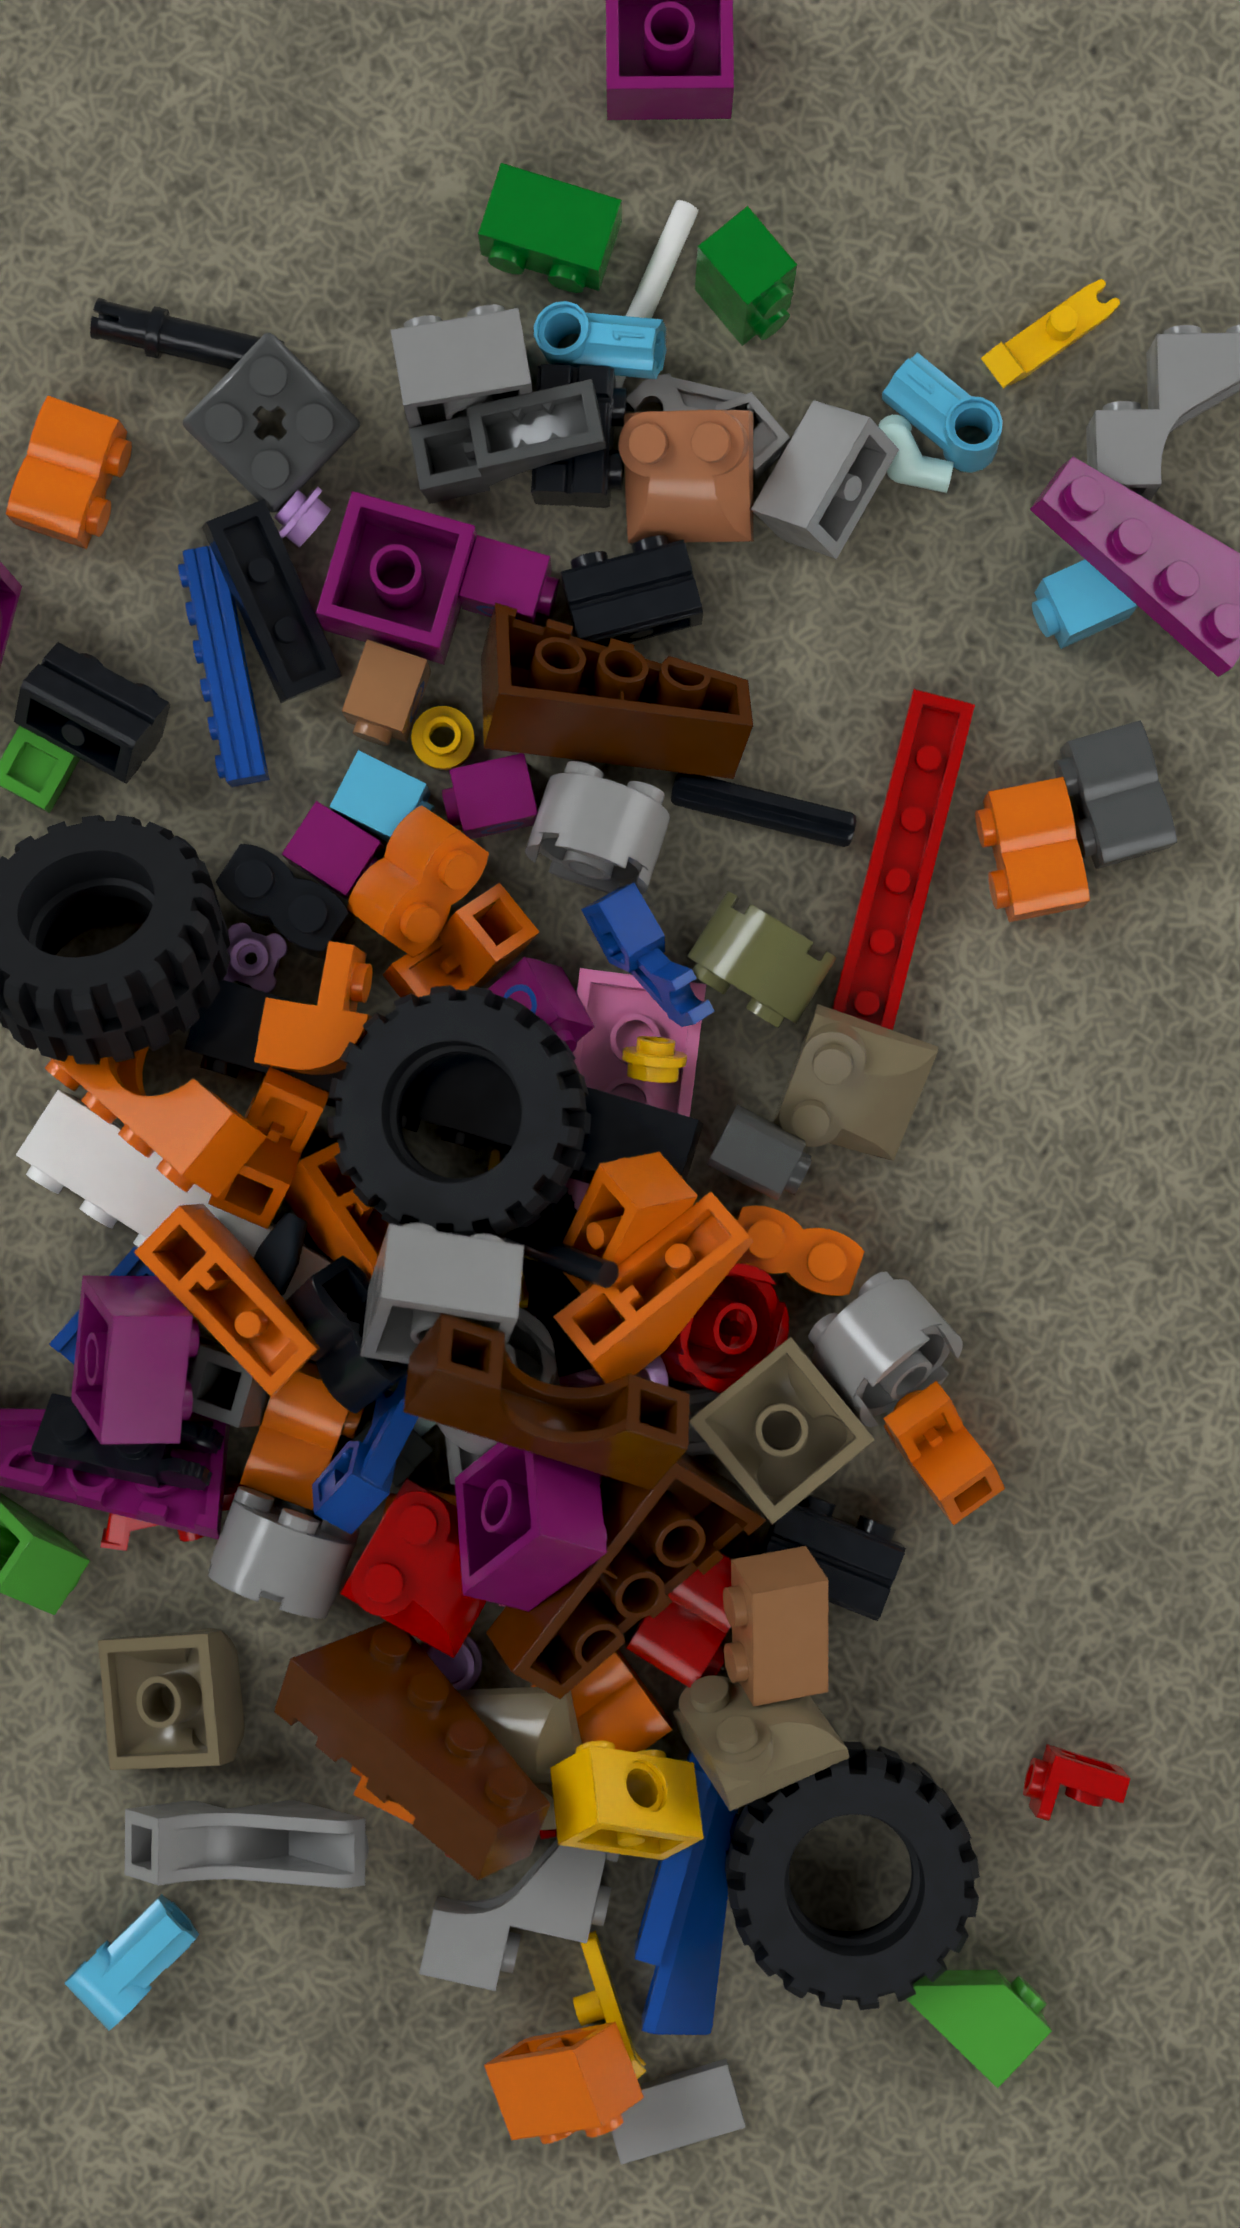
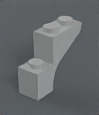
(1184, 378)
(253, 1843)
(555, 1897)

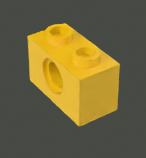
(626, 1801)

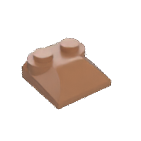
(689, 475)

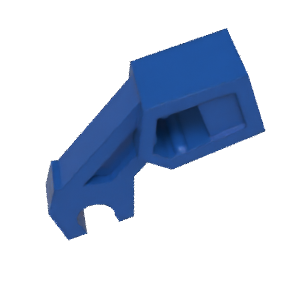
(637, 945)
(364, 1471)

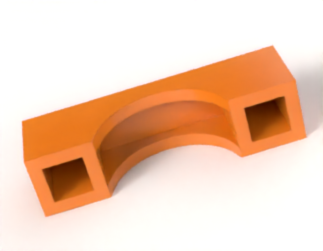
(189, 1127)

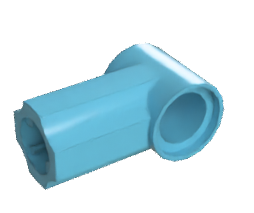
(621, 342)
(940, 409)
(122, 1970)

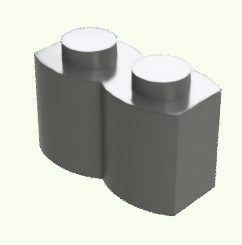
(1116, 795)
(760, 1154)

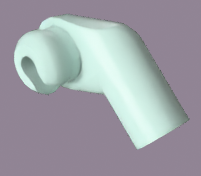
(909, 464)

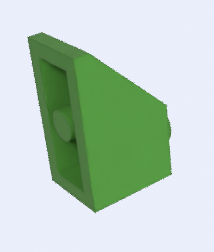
(36, 1559)
(984, 2017)

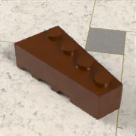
(607, 703)
(651, 1549)
(417, 1744)

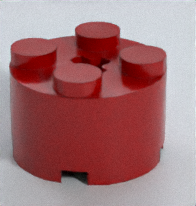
(729, 1331)

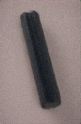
(764, 809)

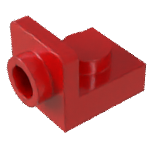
(1084, 1777)

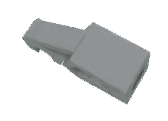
(679, 394)

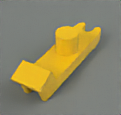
(1049, 335)
(603, 2001)

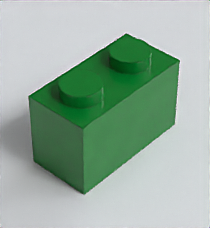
(549, 229)
(746, 277)

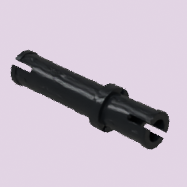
(168, 335)

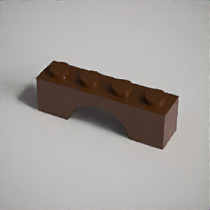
(613, 1429)

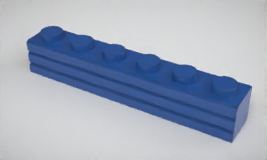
(226, 669)

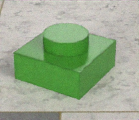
(35, 769)

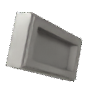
(680, 2112)

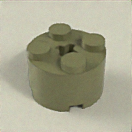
(759, 959)

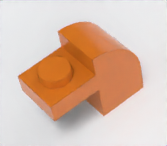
(470, 948)
(311, 1036)
(287, 1114)
(942, 1452)

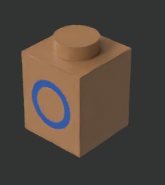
(385, 693)

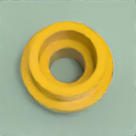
(443, 757)
(654, 1060)

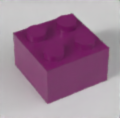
(669, 59)
(396, 577)
(133, 1360)
(526, 1526)

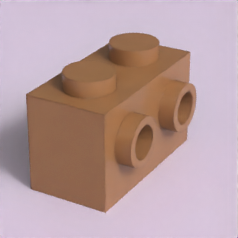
(777, 1626)

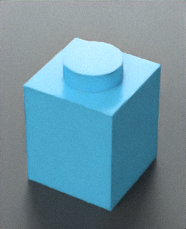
(1078, 604)
(378, 796)

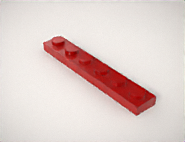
(903, 858)

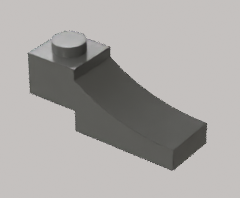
(506, 440)

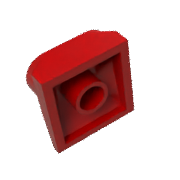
(415, 1571)

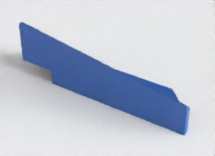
(686, 1924)

